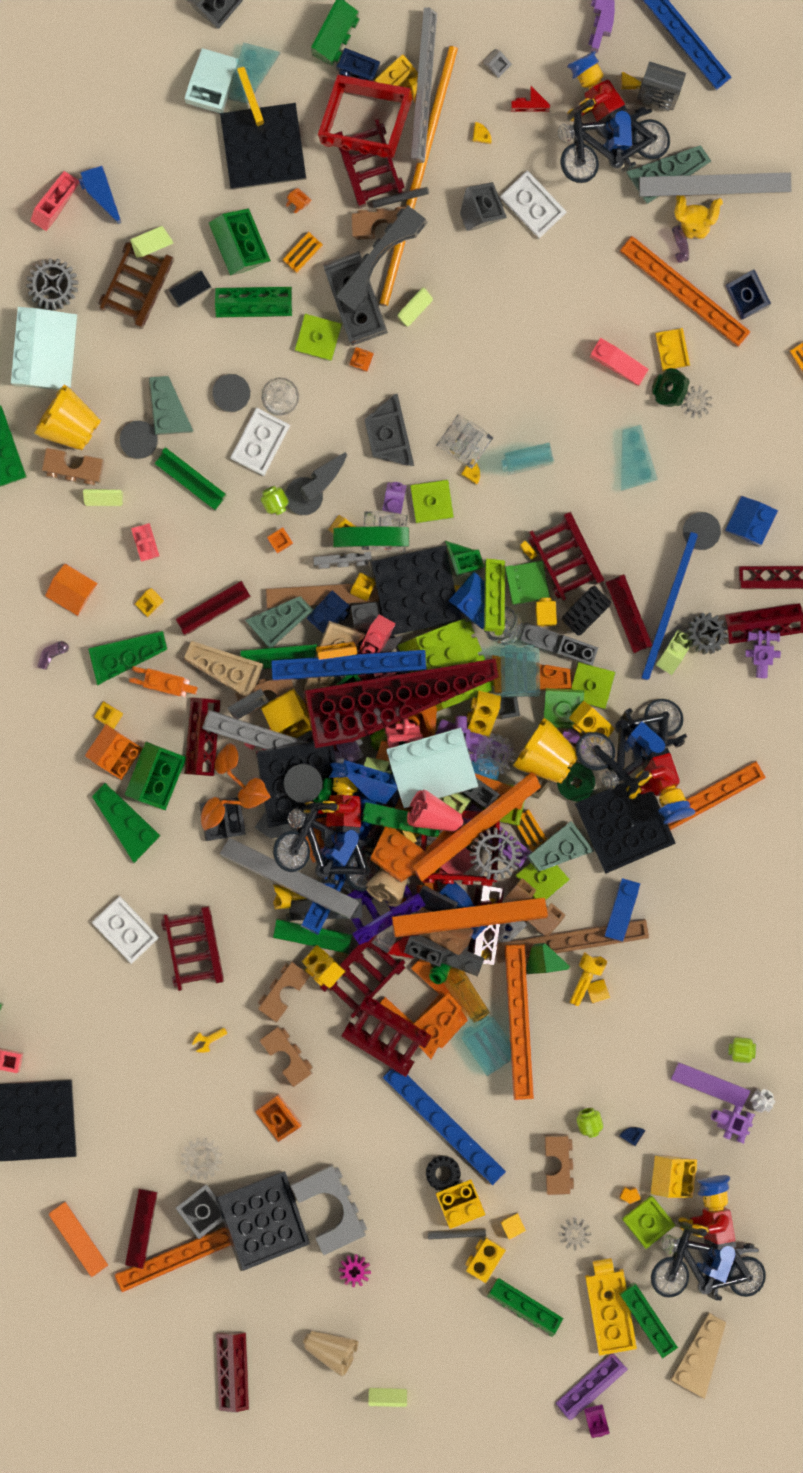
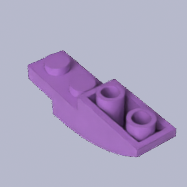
(604, 22)

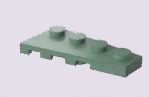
(681, 164)

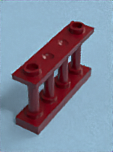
(357, 177)
(576, 541)
(211, 954)
(357, 956)
(377, 1048)

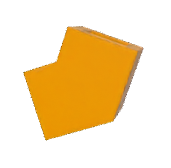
(630, 1195)

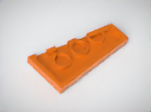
(550, 677)

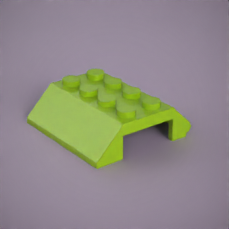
(449, 647)

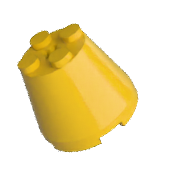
(68, 420)
(547, 754)

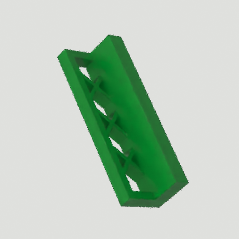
(253, 304)
(190, 479)
(268, 655)
(325, 939)

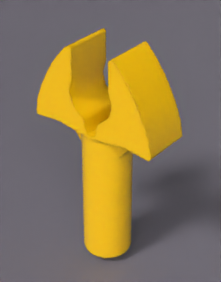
(209, 1039)

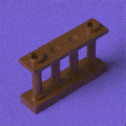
(148, 299)

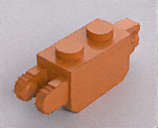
(164, 682)

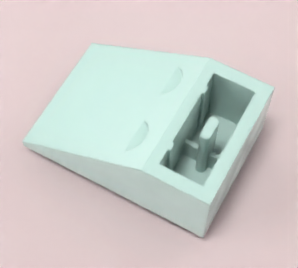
(211, 81)

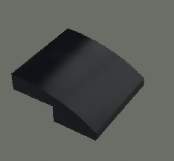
(231, 824)

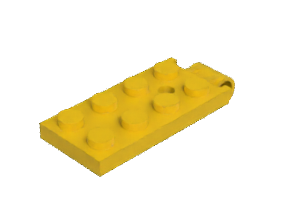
(610, 1315)

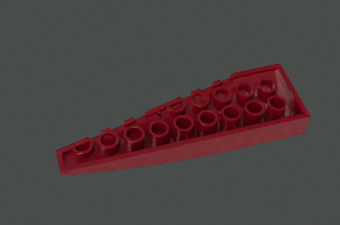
(363, 707)

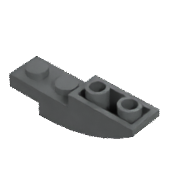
(558, 644)
(433, 953)

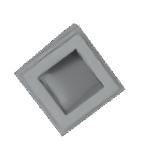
(497, 62)

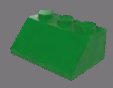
(335, 32)
(239, 241)
(155, 776)

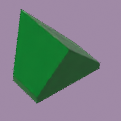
(464, 558)
(544, 960)

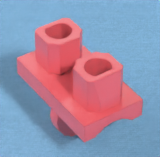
(145, 542)
(402, 732)

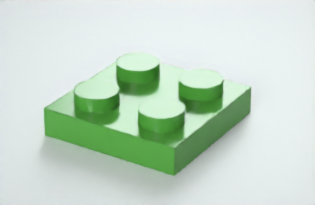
(560, 705)

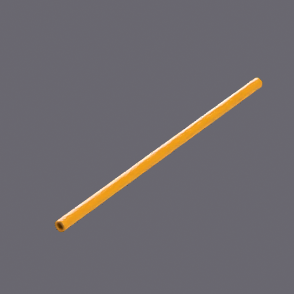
(420, 168)

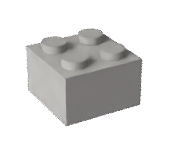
(201, 1211)

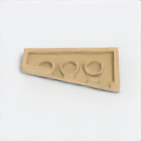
(333, 634)
(229, 669)
(699, 1360)

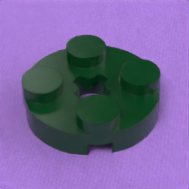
(678, 392)
(585, 788)

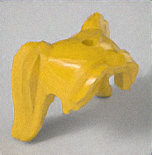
(696, 217)

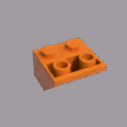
(113, 752)

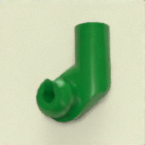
(326, 791)

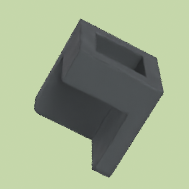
(509, 708)

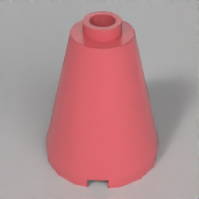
(433, 813)

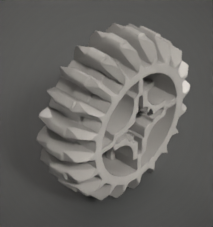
(41, 271)
(509, 864)

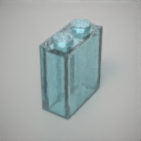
(527, 459)
(520, 671)
(488, 1044)

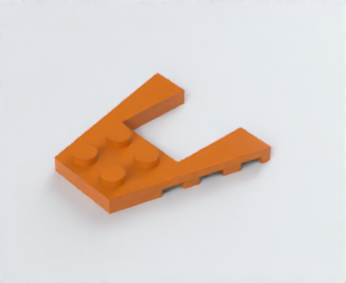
(399, 854)
(423, 968)

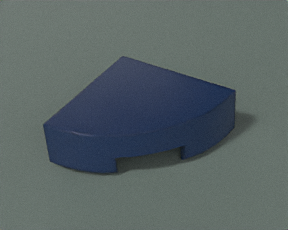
(632, 1135)

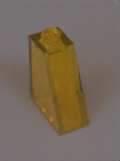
(467, 994)

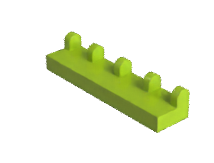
(494, 596)

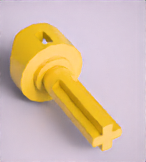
(284, 897)
(591, 967)

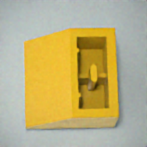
(287, 714)
(673, 1177)
(460, 1204)

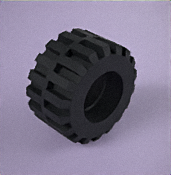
(586, 610)

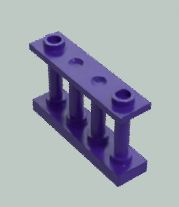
(380, 923)

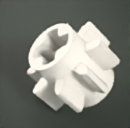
(762, 1100)

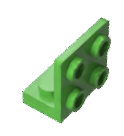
(527, 582)

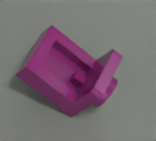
(596, 1421)

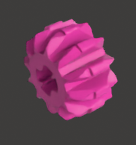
(359, 1275)

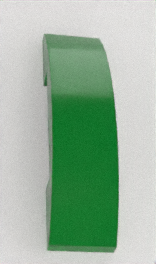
(370, 536)

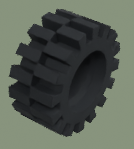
(435, 1164)

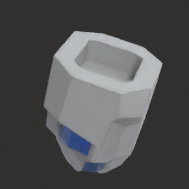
(508, 931)

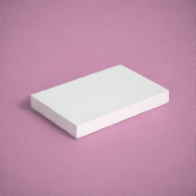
(533, 204)
(260, 441)
(125, 929)

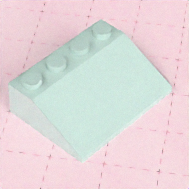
(43, 348)
(433, 764)

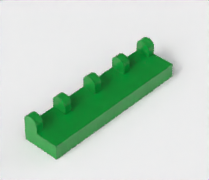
(393, 819)
(525, 1307)
(648, 1320)

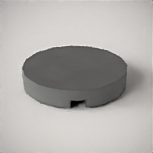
(231, 393)
(138, 439)
(296, 501)
(706, 528)
(303, 783)

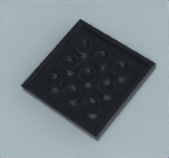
(263, 152)
(416, 589)
(273, 767)
(624, 827)
(37, 1120)
(262, 1221)

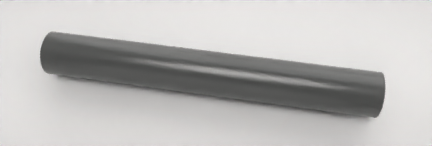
(400, 197)
(456, 1234)

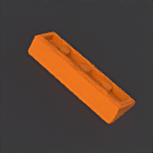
(78, 1239)

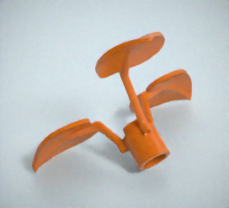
(249, 797)

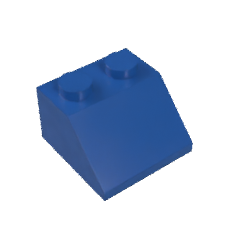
(751, 520)
(470, 599)

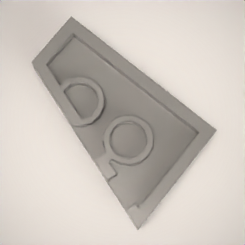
(324, 562)

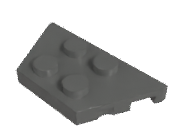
(388, 433)

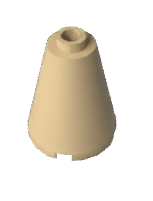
(386, 887)
(332, 1350)

